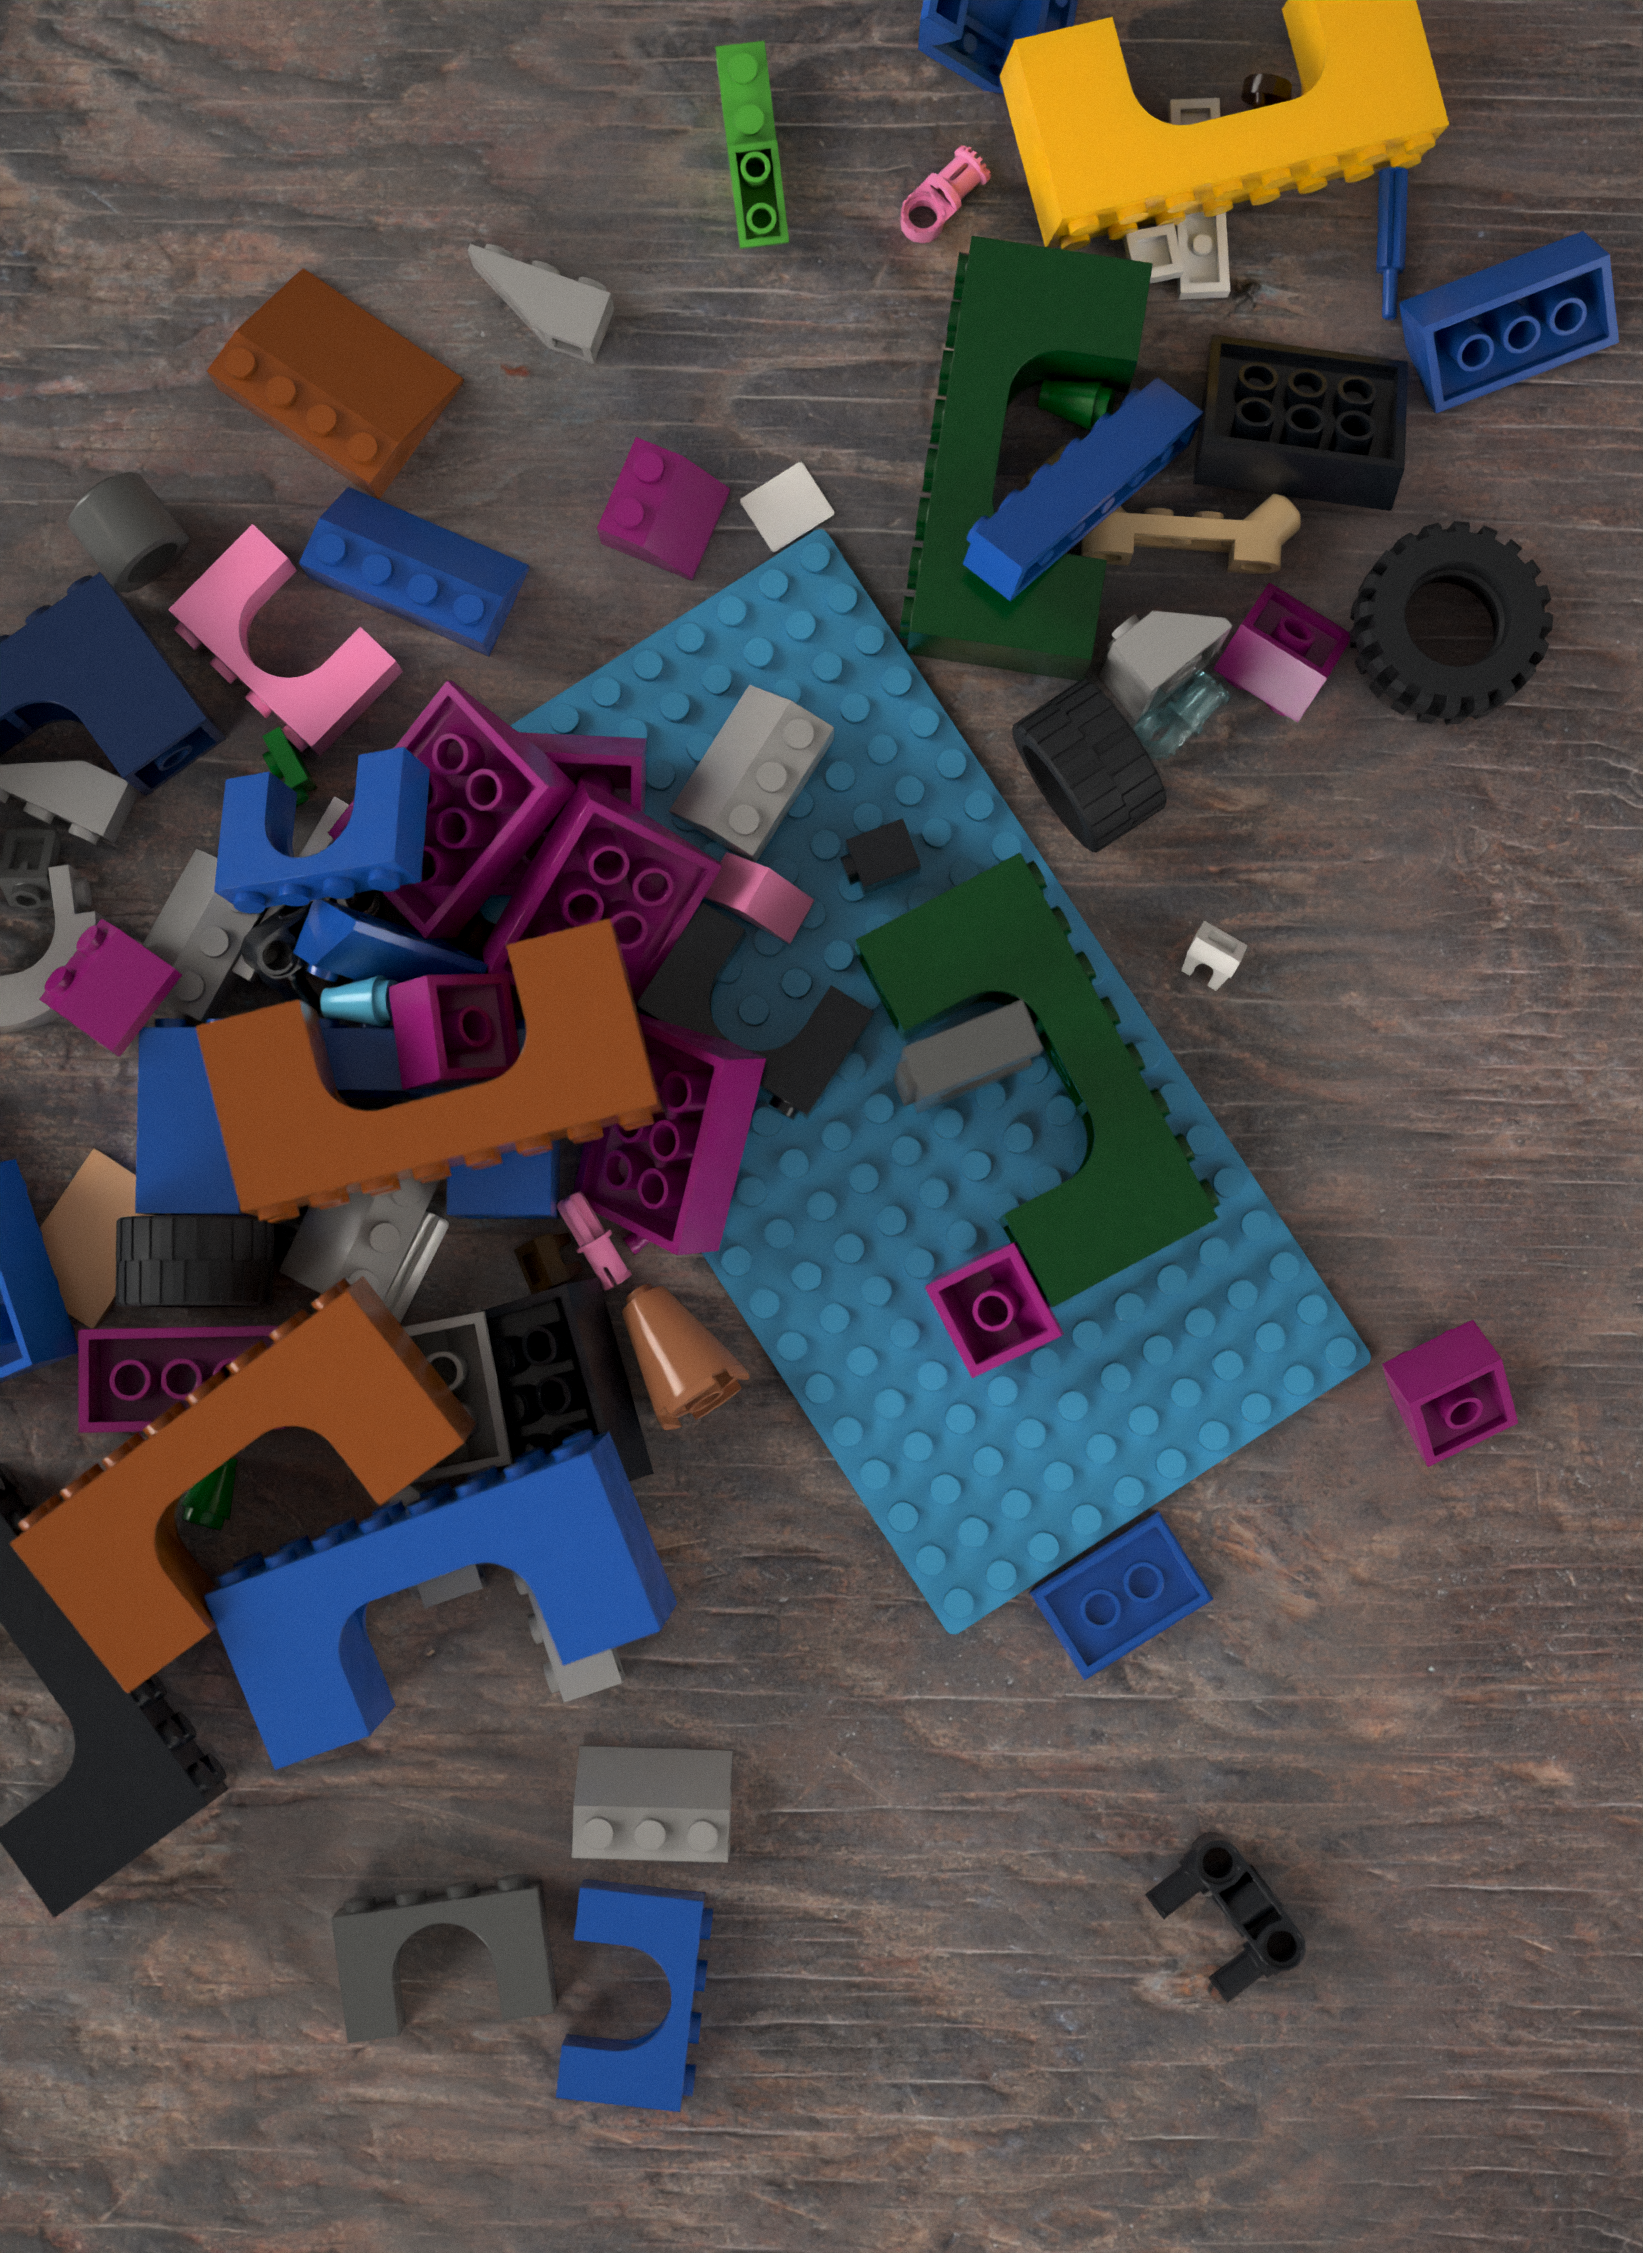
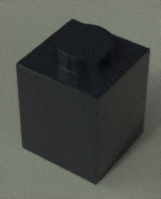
(880, 857)

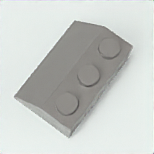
(1159, 656)
(753, 772)
(201, 940)
(358, 1238)
(464, 1360)
(653, 1804)

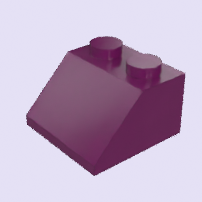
(662, 509)
(1282, 653)
(109, 986)
(453, 1029)
(993, 1308)
(1451, 1392)

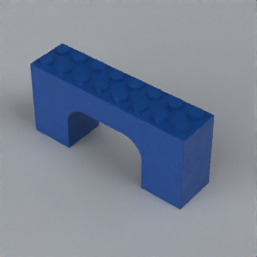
(183, 1151)
(551, 1518)

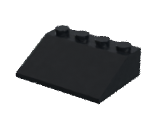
(1302, 423)
(564, 1373)

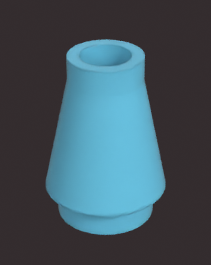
(359, 1001)

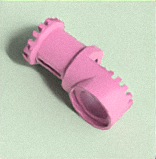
(944, 193)

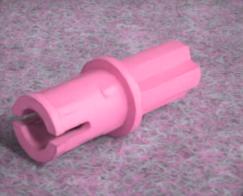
(593, 1240)

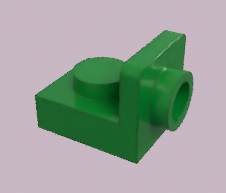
(286, 762)

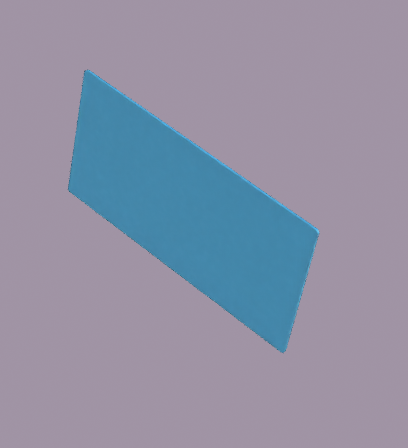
(870, 1201)

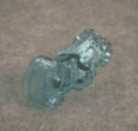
(1183, 716)

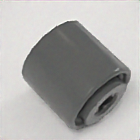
(127, 531)

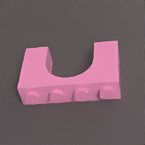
(219, 616)

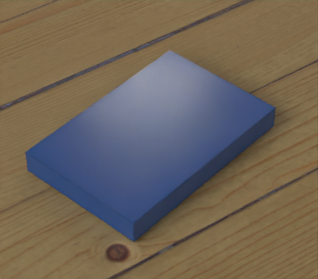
(1121, 1595)

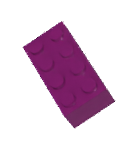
(142, 1372)

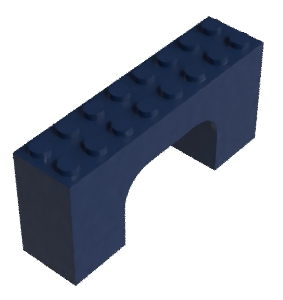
(102, 669)

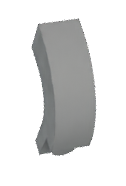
(21, 991)

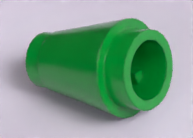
(1077, 400)
(211, 1498)

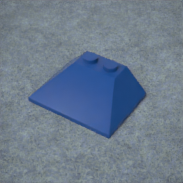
(978, 34)

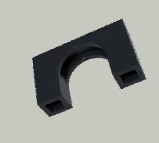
(792, 1073)

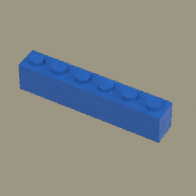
(1081, 488)

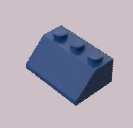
(363, 946)

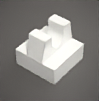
(1156, 246)
(1216, 950)

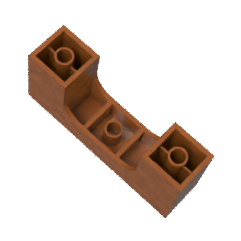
(303, 1145)
(114, 1541)

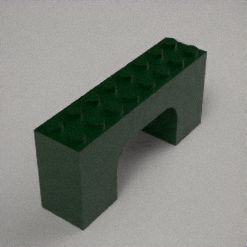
(1019, 321)
(1006, 945)

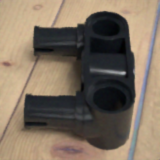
(285, 927)
(1246, 1904)

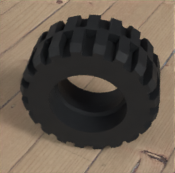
(1490, 573)

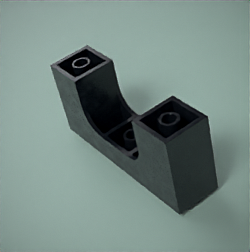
(132, 1760)

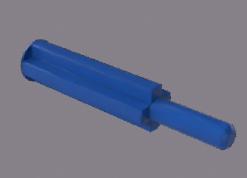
(1391, 234)

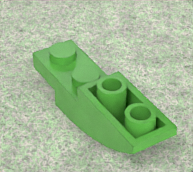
(752, 145)

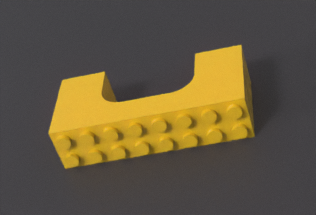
(1110, 166)

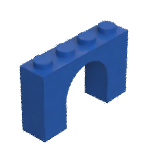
(374, 852)
(652, 2067)

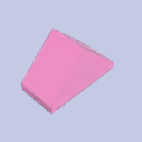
(760, 897)

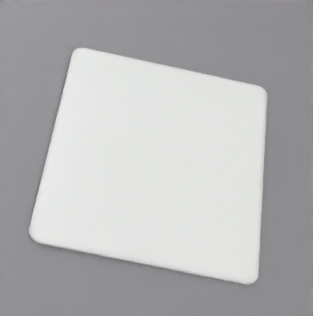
(787, 506)

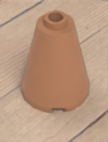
(678, 1357)

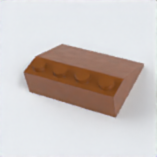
(335, 381)

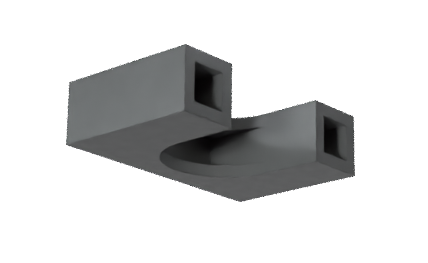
(967, 1057)
(504, 1916)

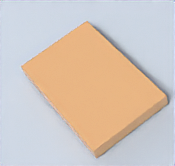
(83, 1236)

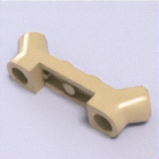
(1251, 542)

